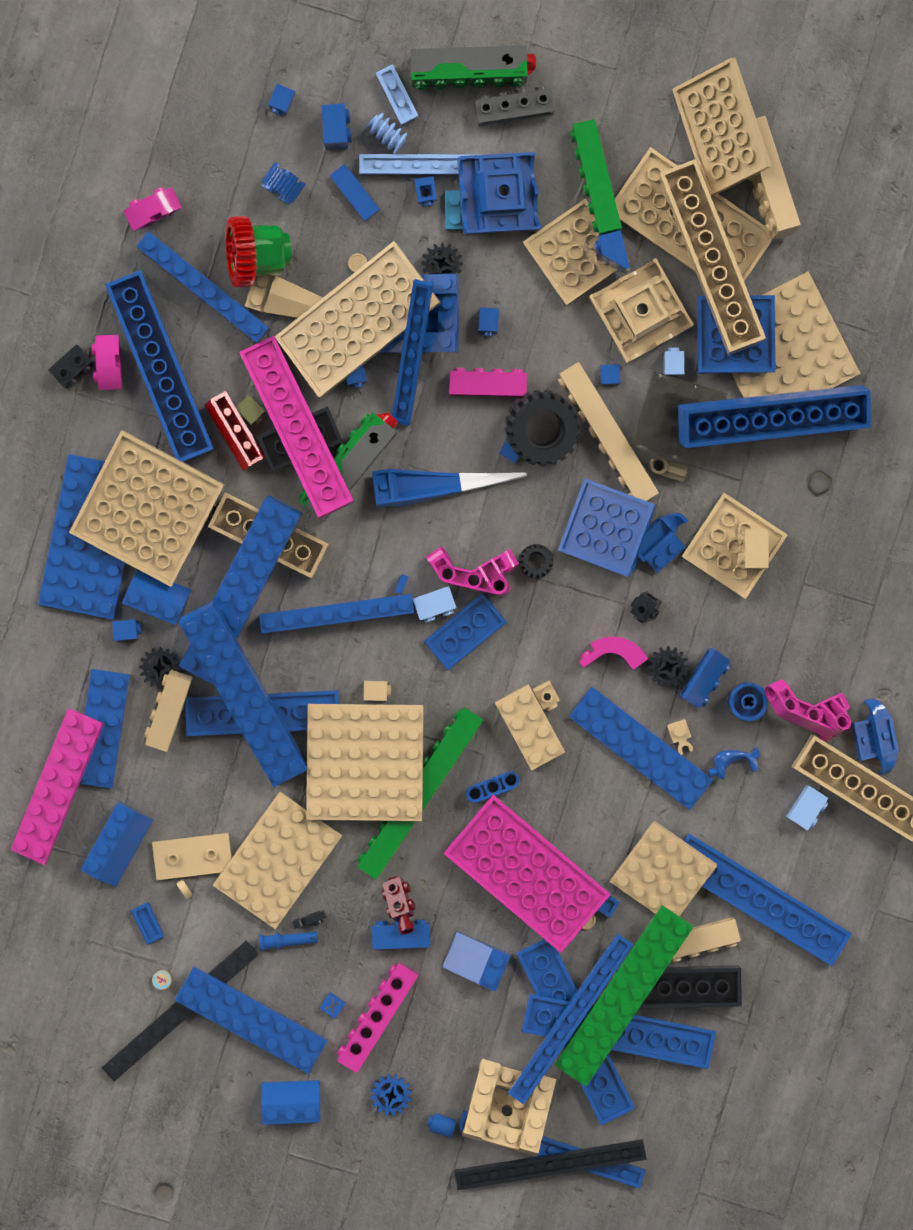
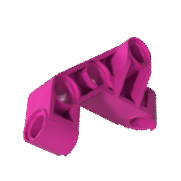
(489, 573)
(828, 716)

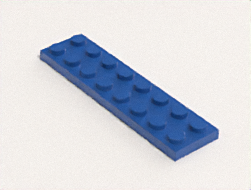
(212, 717)
(640, 748)
(251, 1019)

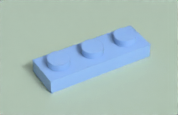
(396, 94)

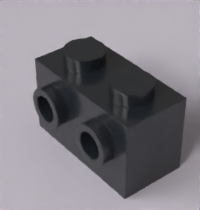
(71, 366)

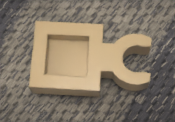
(679, 733)

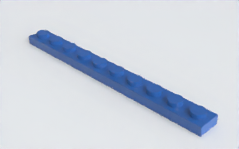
(570, 1018)
(622, 1173)

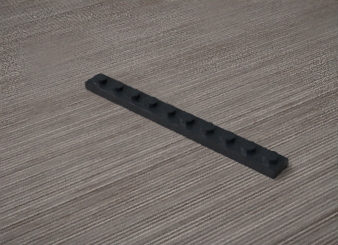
(174, 1016)
(550, 1164)

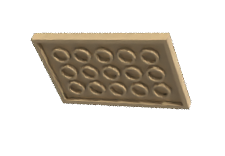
(722, 126)
(277, 860)

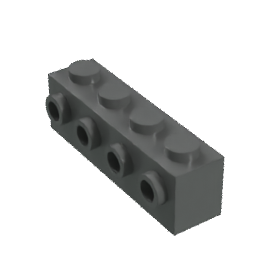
(514, 106)

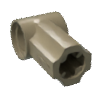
(670, 469)

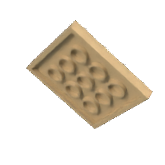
(567, 253)
(717, 547)
(663, 871)

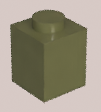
(251, 411)

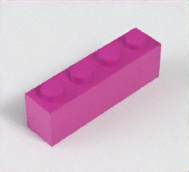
(488, 383)

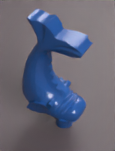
(725, 757)

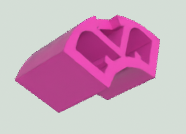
(152, 208)
(108, 362)

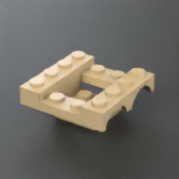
(664, 317)
(518, 1131)

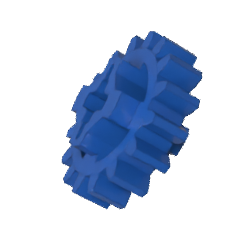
(400, 1096)

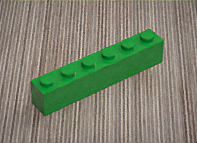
(596, 177)

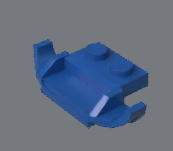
(660, 541)
(876, 737)

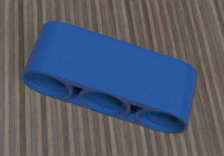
(502, 786)

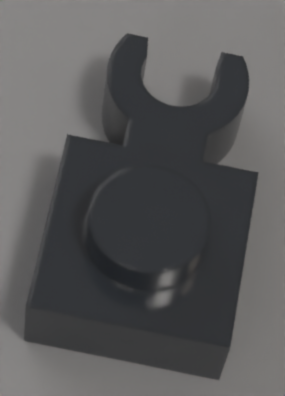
(315, 918)

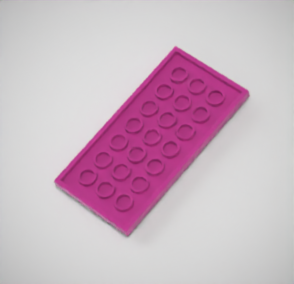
(527, 873)

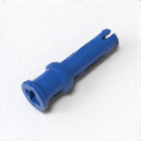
(278, 940)

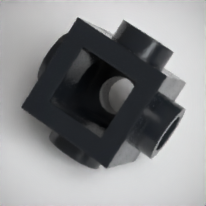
(645, 607)

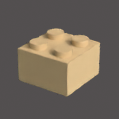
(754, 549)

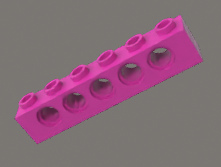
(355, 1060)

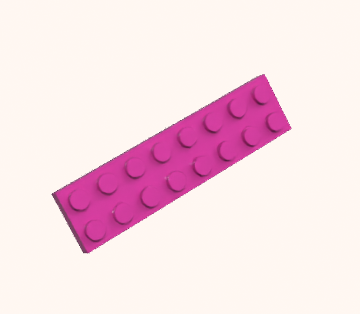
(57, 786)

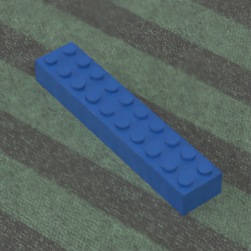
(159, 366)
(774, 416)
(250, 571)
(243, 693)

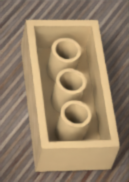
(529, 727)

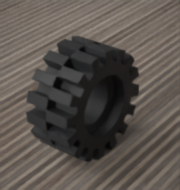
(536, 549)

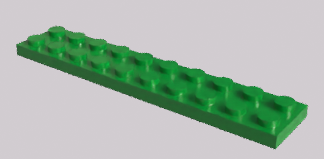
(623, 995)

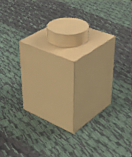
(376, 690)

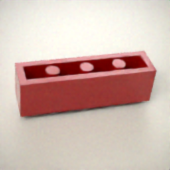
(234, 430)

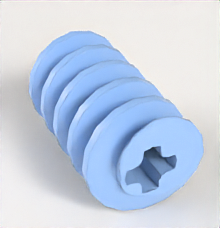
(387, 132)

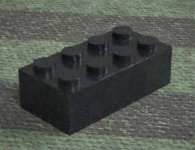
(276, 452)

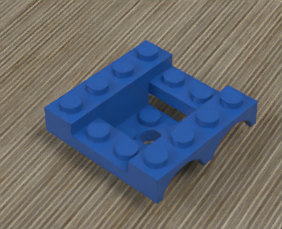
(479, 193)
(443, 320)

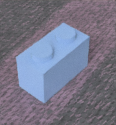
(434, 603)
(807, 807)

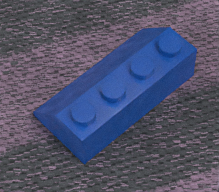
(117, 844)

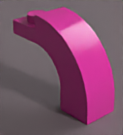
(625, 648)

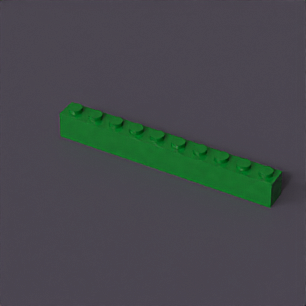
(434, 771)

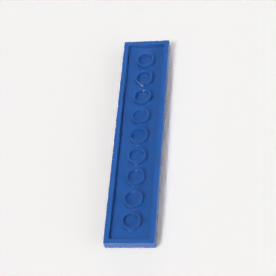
(772, 906)
(553, 980)
(641, 1037)

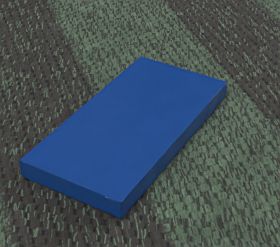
(465, 631)

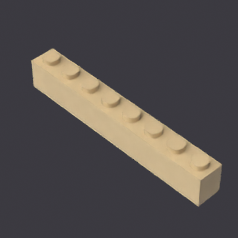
(607, 432)

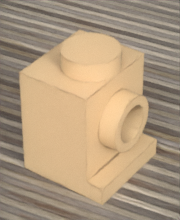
(539, 692)

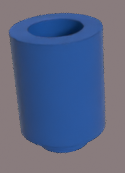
(441, 1125)

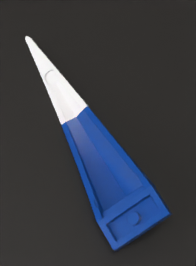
(407, 487)

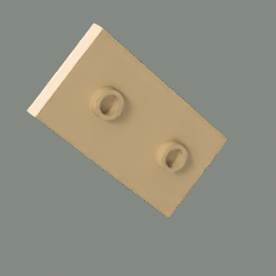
(191, 856)

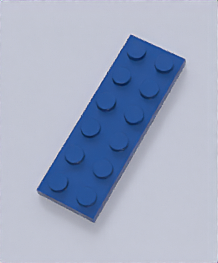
(106, 704)

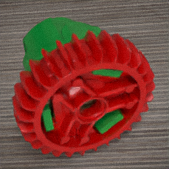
(254, 251)

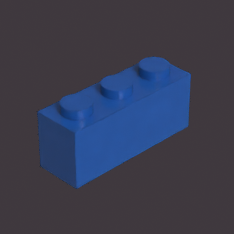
(388, 935)

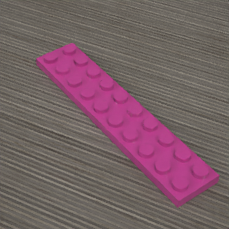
(296, 427)

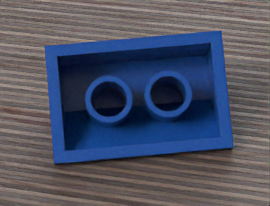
(157, 597)
(705, 678)
(291, 1102)

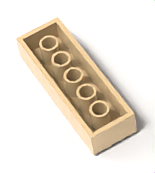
(773, 192)
(235, 518)

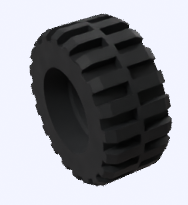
(559, 445)

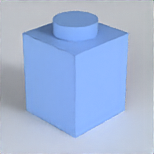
(673, 362)

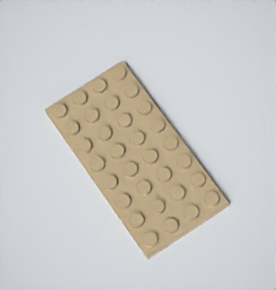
(647, 211)
(353, 320)

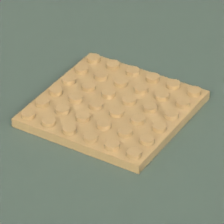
(807, 345)
(146, 508)
(365, 762)

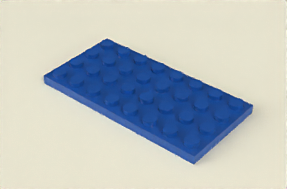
(77, 573)

